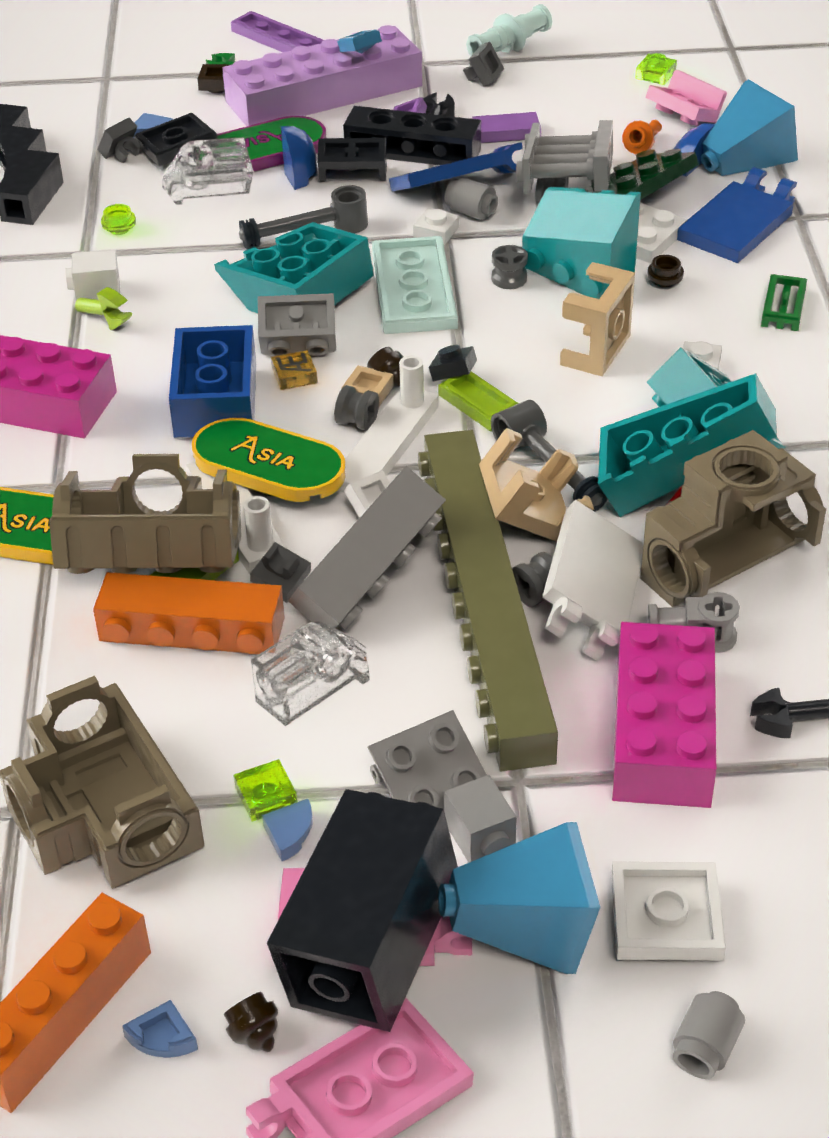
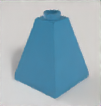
(751, 133)
(528, 899)

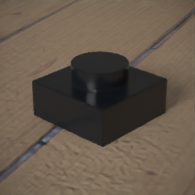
(452, 362)

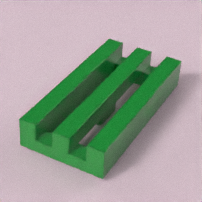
(782, 316)

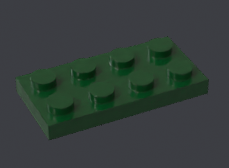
(649, 172)

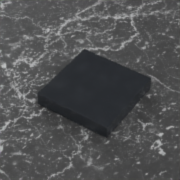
(165, 140)

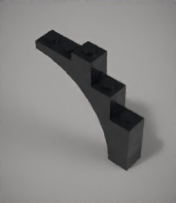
(30, 172)

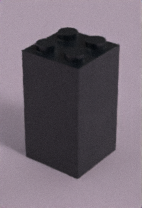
(364, 909)

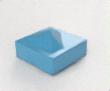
(359, 41)

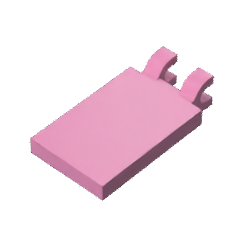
(364, 1084)

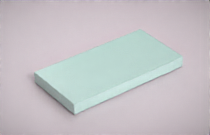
(414, 285)

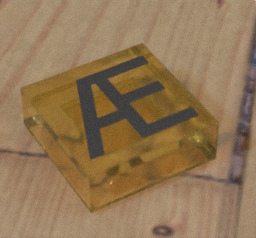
(294, 370)

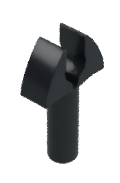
(444, 108)
(784, 713)

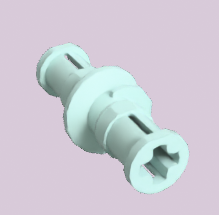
(511, 31)

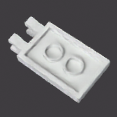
(592, 577)

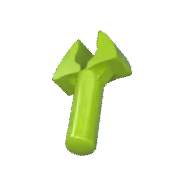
(107, 305)

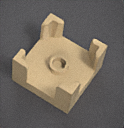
(605, 319)
(524, 495)

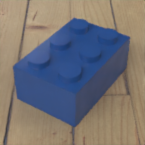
(211, 376)

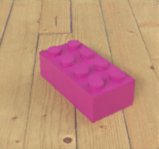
(53, 386)
(665, 715)

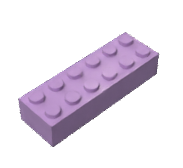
(321, 77)

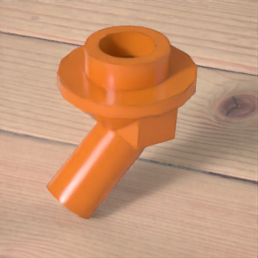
(640, 135)

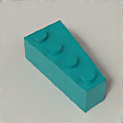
(648, 451)

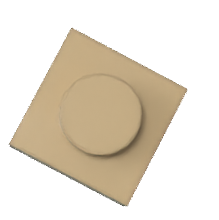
(372, 380)

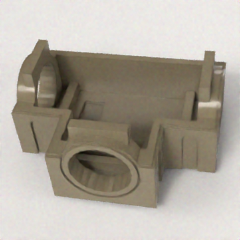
(728, 518)
(122, 534)
(99, 790)

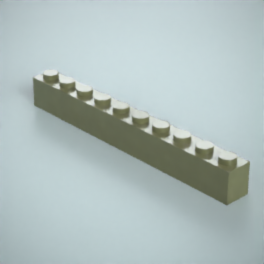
(489, 603)

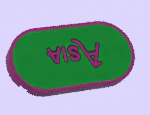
(265, 138)

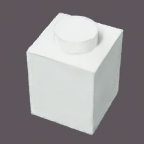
(93, 273)

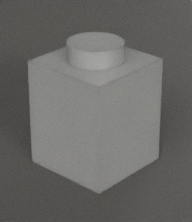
(479, 818)

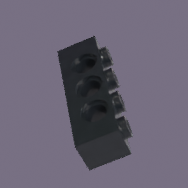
(417, 135)

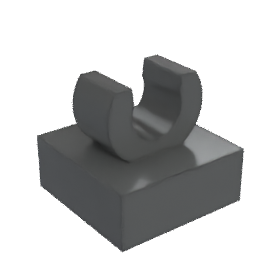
(484, 65)
(118, 138)
(282, 568)

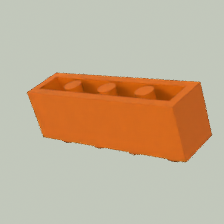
(189, 613)
(66, 993)

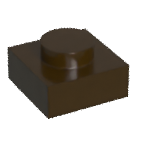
(211, 78)

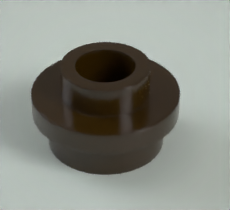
(665, 270)

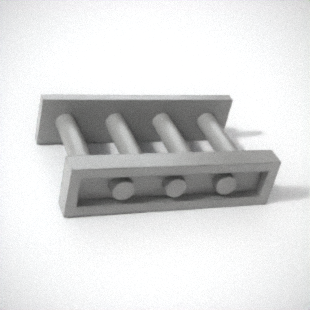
(567, 157)

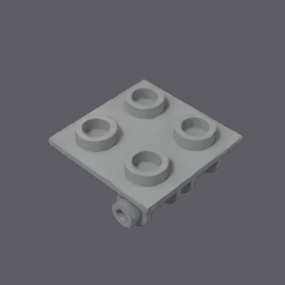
(426, 760)

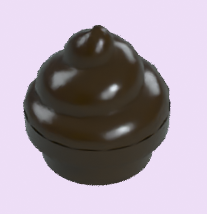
(387, 361)
(259, 1022)

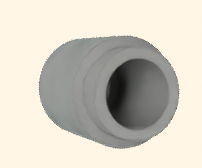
(471, 198)
(708, 1034)

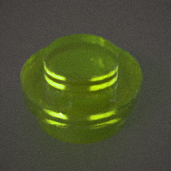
(118, 219)

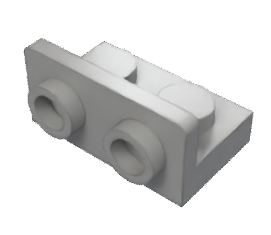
(296, 324)

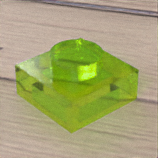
(656, 68)
(264, 789)

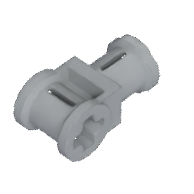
(701, 613)

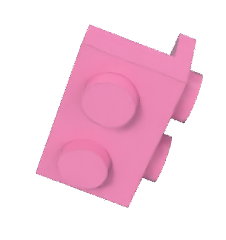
(689, 97)

